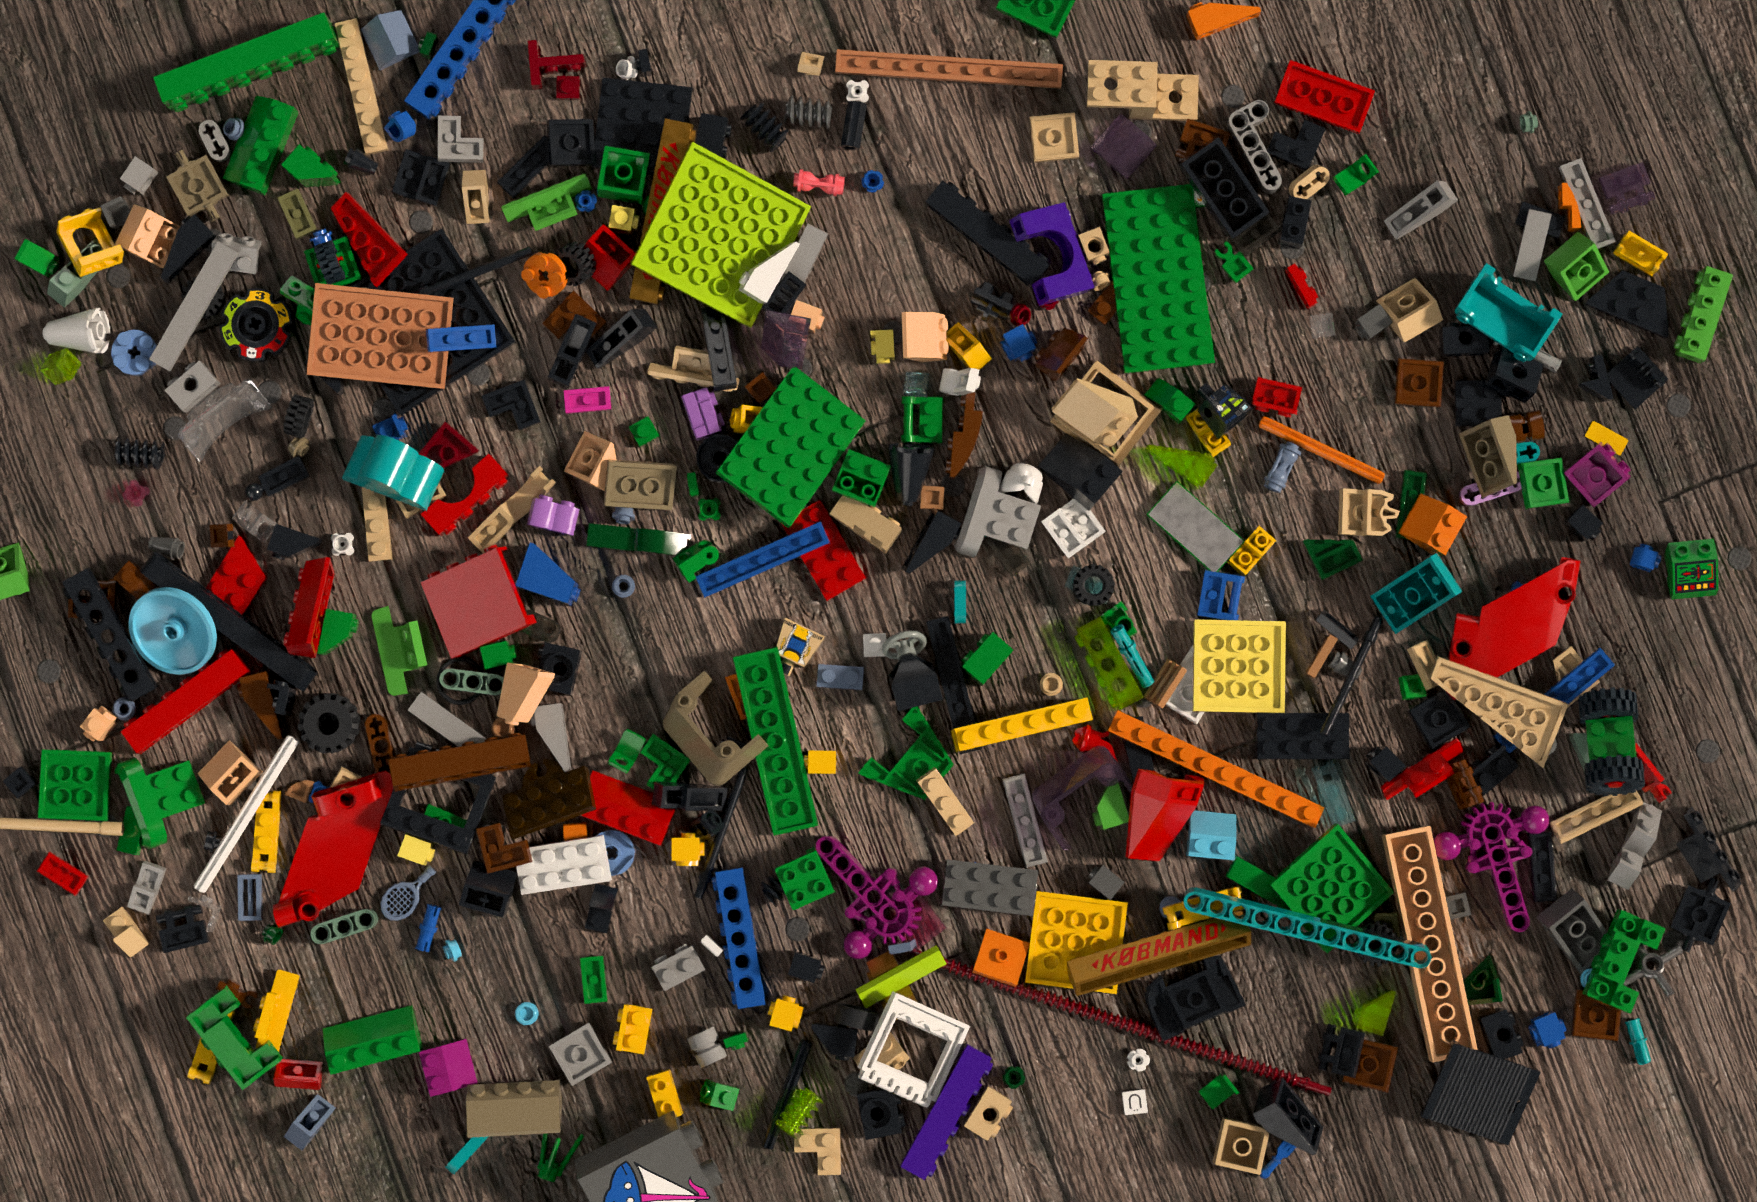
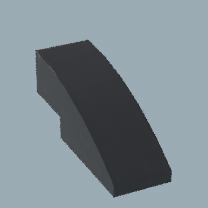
(572, 351)
(689, 796)

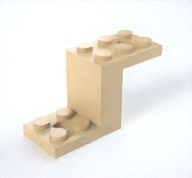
(1142, 90)

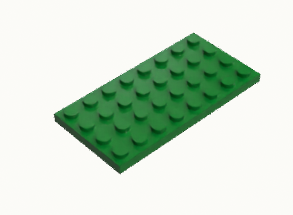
(1158, 279)

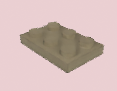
(640, 484)

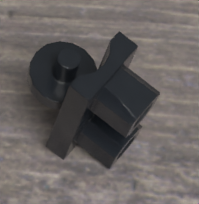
(990, 304)

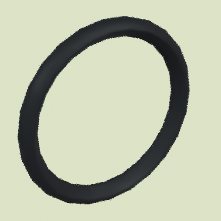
(439, 686)

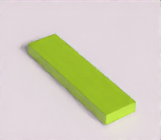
(901, 976)

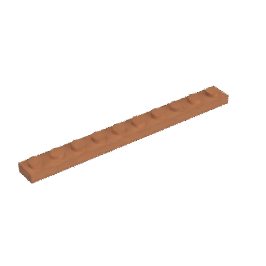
(949, 68)

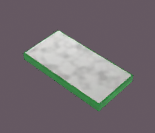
(1195, 527)

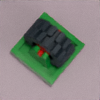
(333, 263)

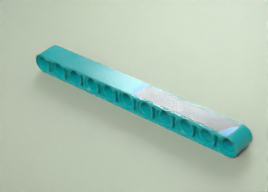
(1315, 935)

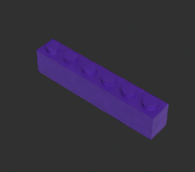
(945, 1112)

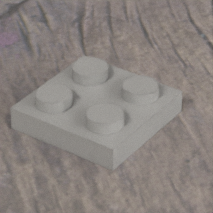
(580, 1054)

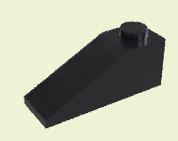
(188, 244)
(621, 337)
(934, 537)

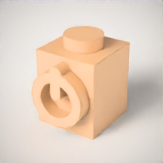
(99, 724)

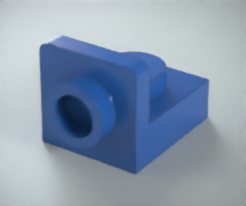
(392, 427)

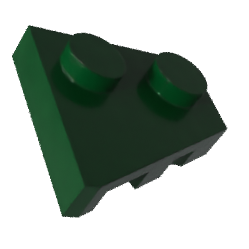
(1332, 555)

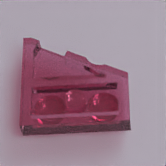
(929, 925)

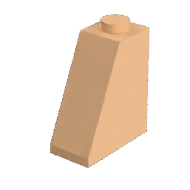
(522, 692)

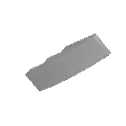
(803, 260)

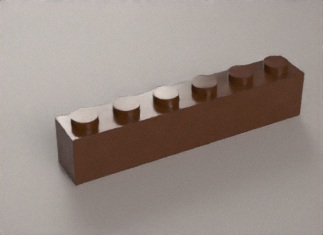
(459, 763)

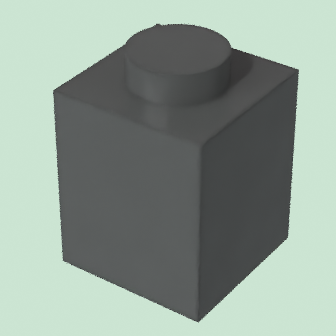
(1372, 322)
(1105, 881)

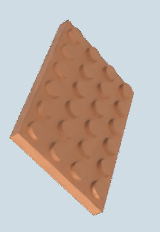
(377, 335)

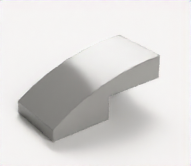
(146, 887)

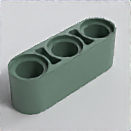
(462, 675)
(335, 933)

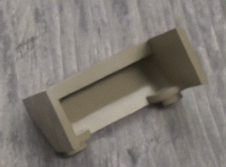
(714, 763)

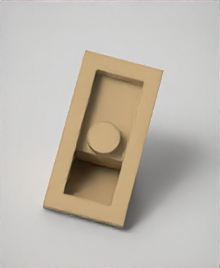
(126, 932)

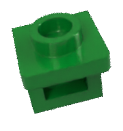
(719, 1095)

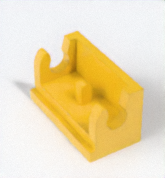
(1640, 253)

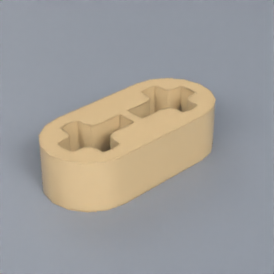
(1308, 182)

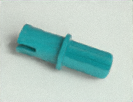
(1638, 1041)

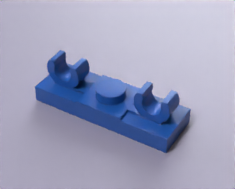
(461, 338)

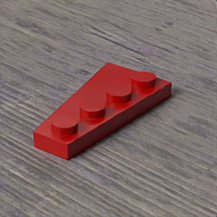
(374, 246)

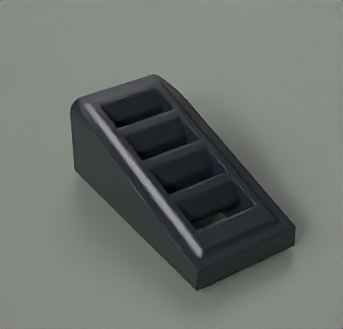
(796, 281)

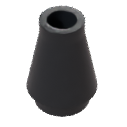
(360, 161)

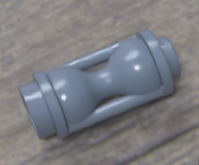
(1282, 466)

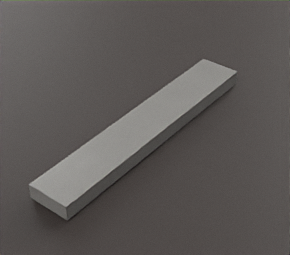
(194, 306)

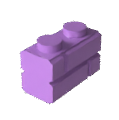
(702, 414)

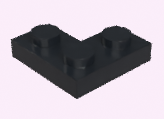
(1298, 151)
(514, 398)

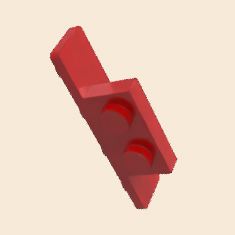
(1426, 773)

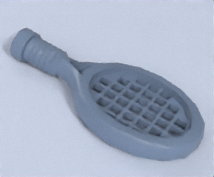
(428, 872)

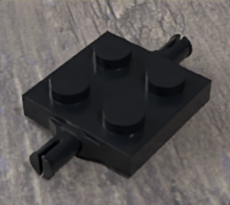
(1699, 915)

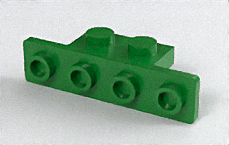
(302, 295)

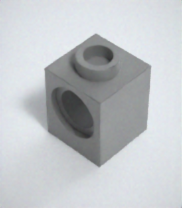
(138, 176)

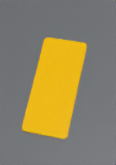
(1602, 434)

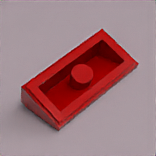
(298, 1074)

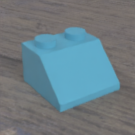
(1212, 835)

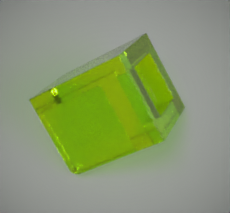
(60, 366)

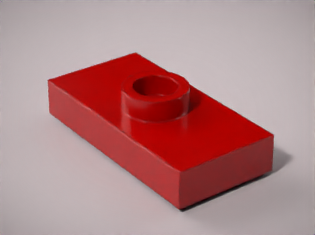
(62, 873)

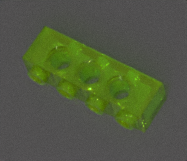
(1131, 691)

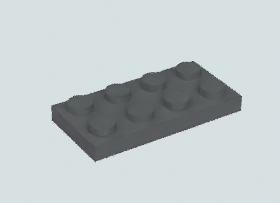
(989, 887)

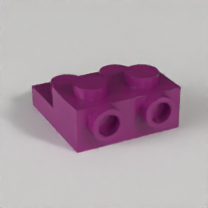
(1598, 473)

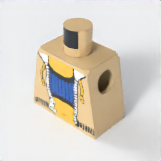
(797, 645)

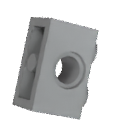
(205, 384)

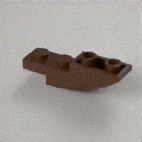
(963, 442)

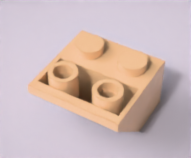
(147, 235)
(229, 773)

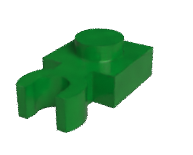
(1235, 265)

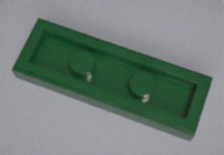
(1412, 486)

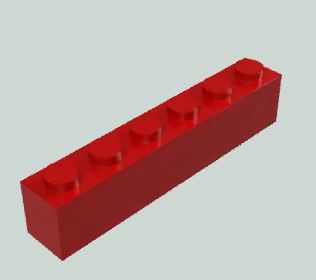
(186, 701)

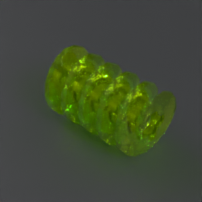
(798, 1112)

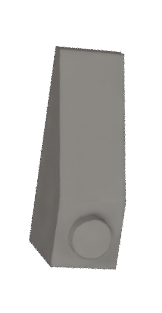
(1421, 209)
(552, 729)

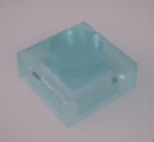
(916, 384)

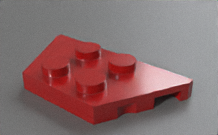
(238, 577)

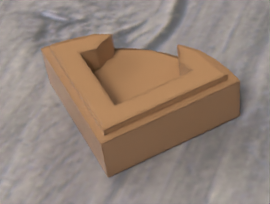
(300, 790)

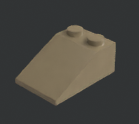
(1492, 454)

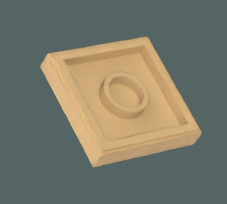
(1054, 137)

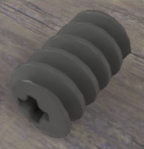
(808, 112)

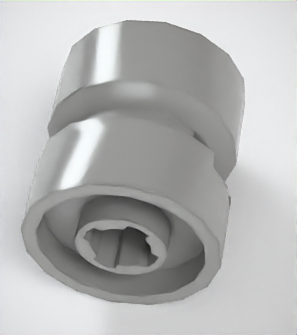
(707, 1047)

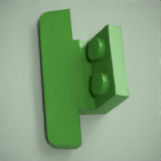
(399, 649)

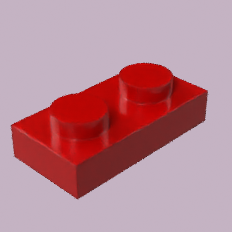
(1297, 277)

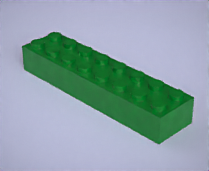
(247, 62)

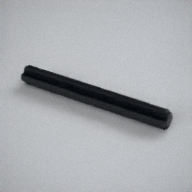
(787, 1092)

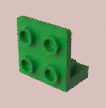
(804, 879)

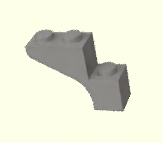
(1637, 843)

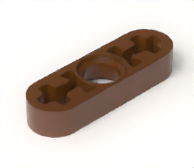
(382, 728)

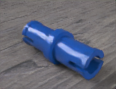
(428, 928)

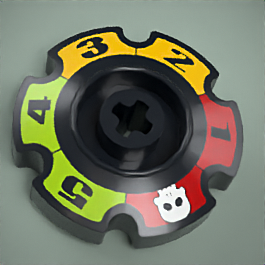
(272, 332)

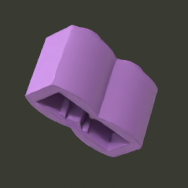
(553, 516)

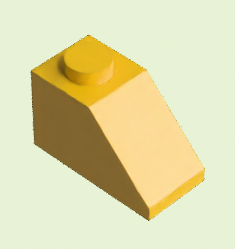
(967, 347)

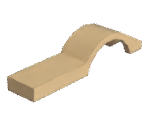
(511, 511)

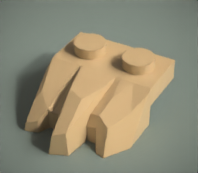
(1365, 512)

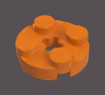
(537, 282)

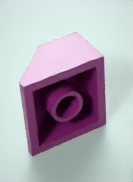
(448, 1067)

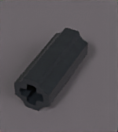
(853, 125)

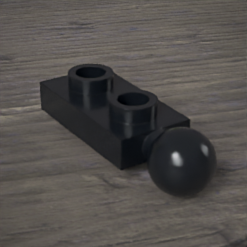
(278, 479)

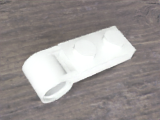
(959, 382)

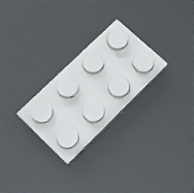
(565, 865)

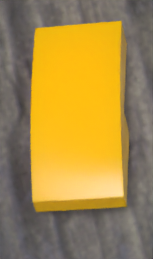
(1205, 434)
(1251, 551)

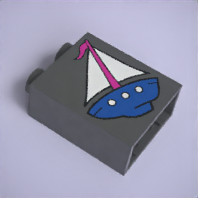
(650, 1166)

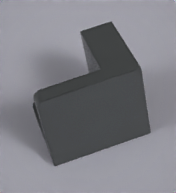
(116, 212)

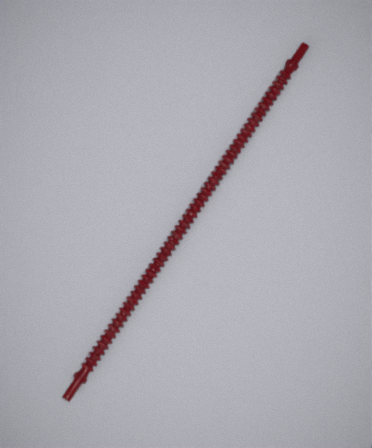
(1303, 1083)

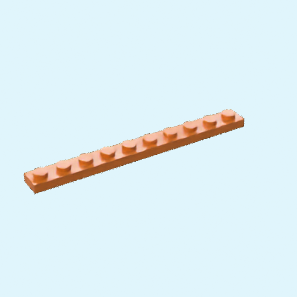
(1215, 769)

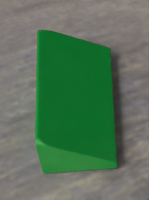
(131, 839)

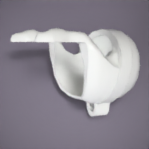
(1022, 477)

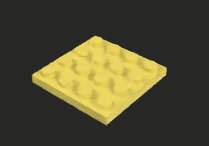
(1239, 666)

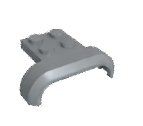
(995, 516)

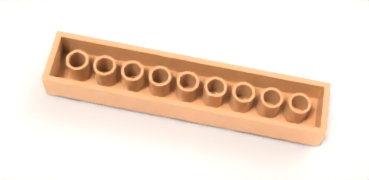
(1426, 920)

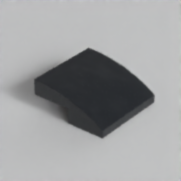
(420, 178)

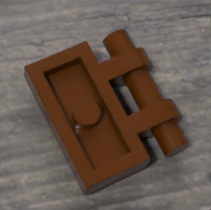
(1197, 134)
(1464, 786)

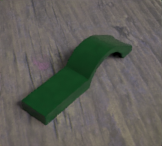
(636, 539)

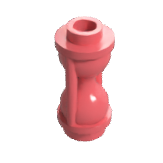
(829, 184)

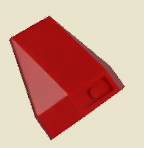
(1159, 812)

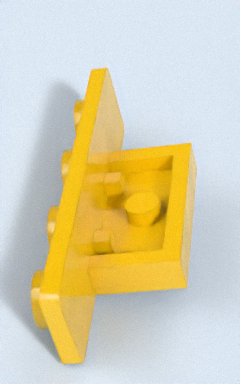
(276, 1009)

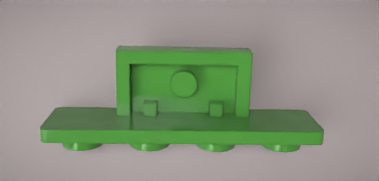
(548, 205)

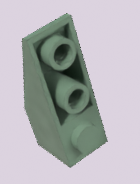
(67, 283)

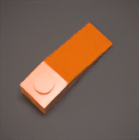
(1215, 17)

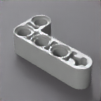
(1258, 150)

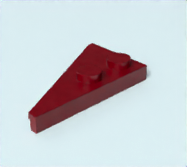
(448, 446)

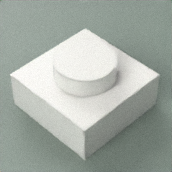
(873, 644)

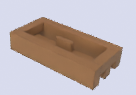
(1321, 656)
(1162, 682)

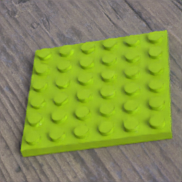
(716, 228)

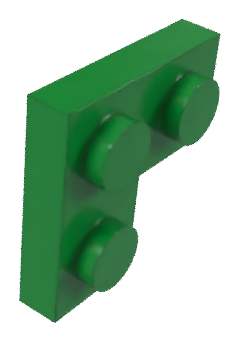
(670, 761)

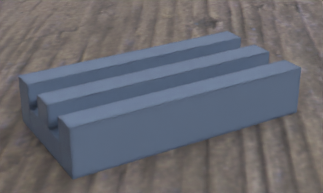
(259, 908)

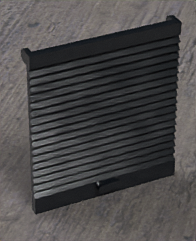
(1480, 1093)

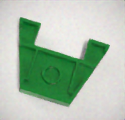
(917, 761)

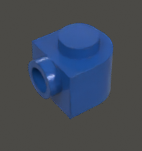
(400, 126)
(1645, 558)

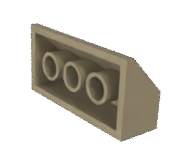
(513, 1108)

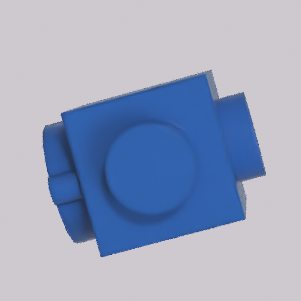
(1018, 344)
(1547, 1030)

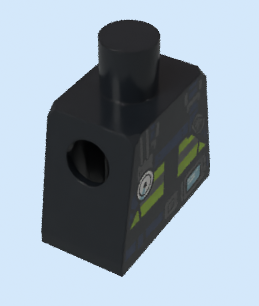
(1222, 408)

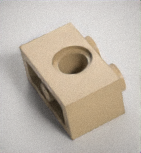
(989, 1099)

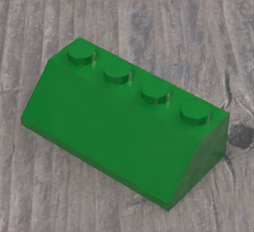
(261, 144)
(371, 1040)

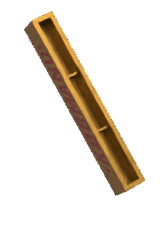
(673, 146)
(1156, 954)

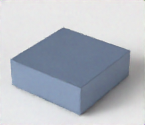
(901, 947)

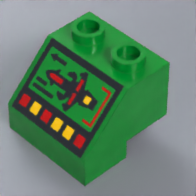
(1692, 569)

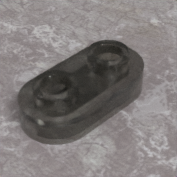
(543, 625)

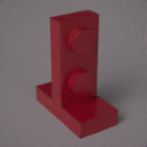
(550, 65)

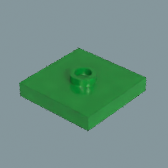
(1543, 483)

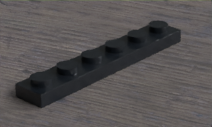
(951, 674)

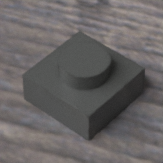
(1458, 906)

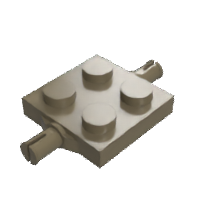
(197, 185)

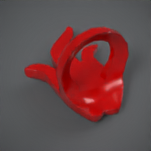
(1087, 738)

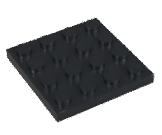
(634, 115)

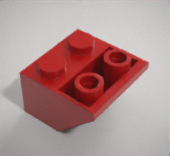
(611, 257)

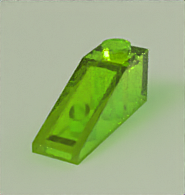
(1188, 464)

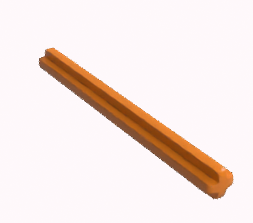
(1321, 450)

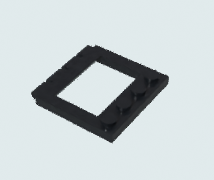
(433, 829)

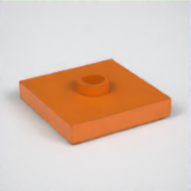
(1001, 957)

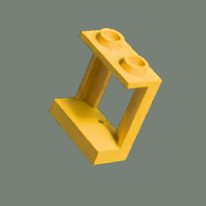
(90, 219)

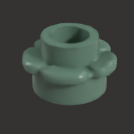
(1528, 122)

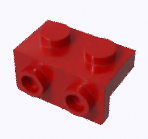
(1276, 396)

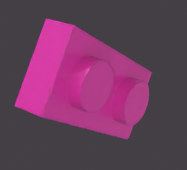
(587, 400)

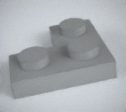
(453, 147)

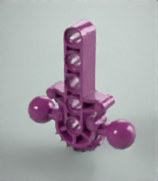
(1532, 820)
(921, 882)

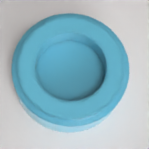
(526, 1013)

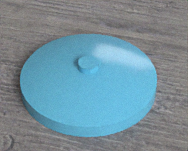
(172, 630)

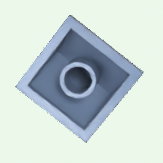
(389, 39)

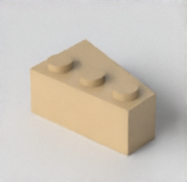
(867, 522)

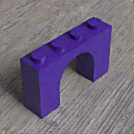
(1056, 224)

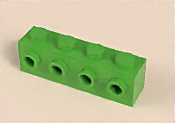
(1703, 314)

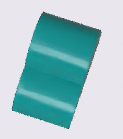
(393, 470)
(1416, 593)

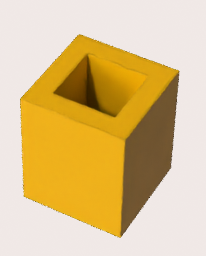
(820, 762)

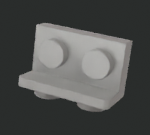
(677, 967)

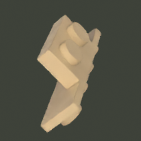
(687, 366)

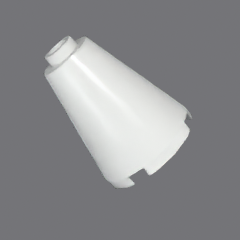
(80, 331)

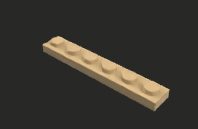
(361, 86)

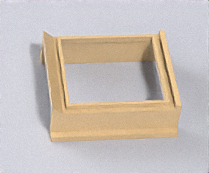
(1137, 432)

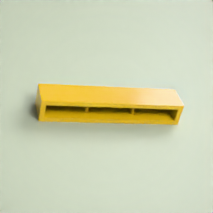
(1021, 724)

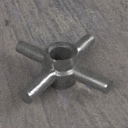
(1656, 974)

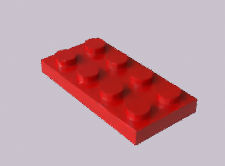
(1324, 97)
(832, 564)

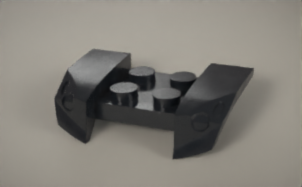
(1193, 999)

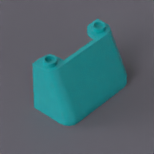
(1506, 315)

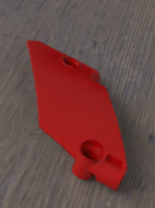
(1517, 623)
(334, 847)

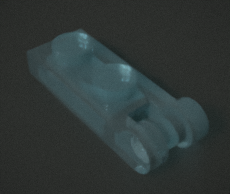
(1333, 794)

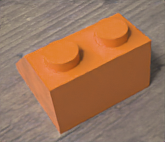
(1432, 525)

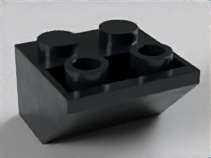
(489, 891)

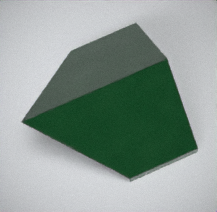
(1483, 984)

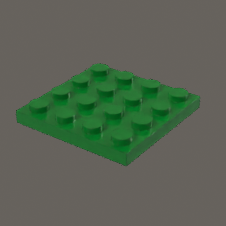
(1332, 883)

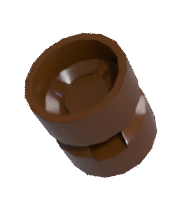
(1532, 423)

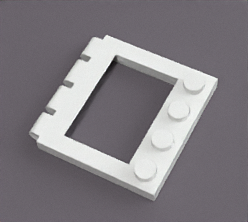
(922, 1018)

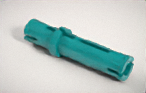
(1127, 647)

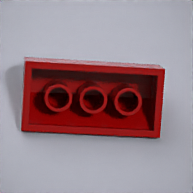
(310, 607)
(628, 809)

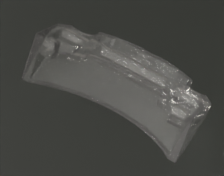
(218, 413)

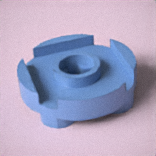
(124, 343)
(625, 851)

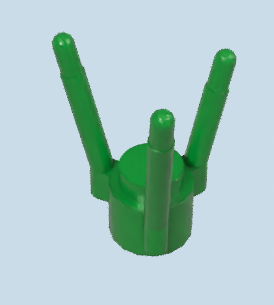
(549, 1168)

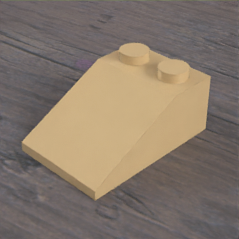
(1096, 411)

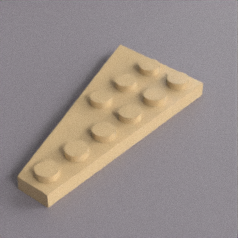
(1515, 712)

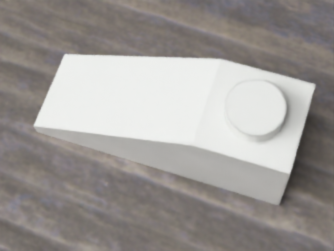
(764, 277)

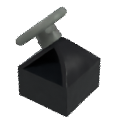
(912, 677)

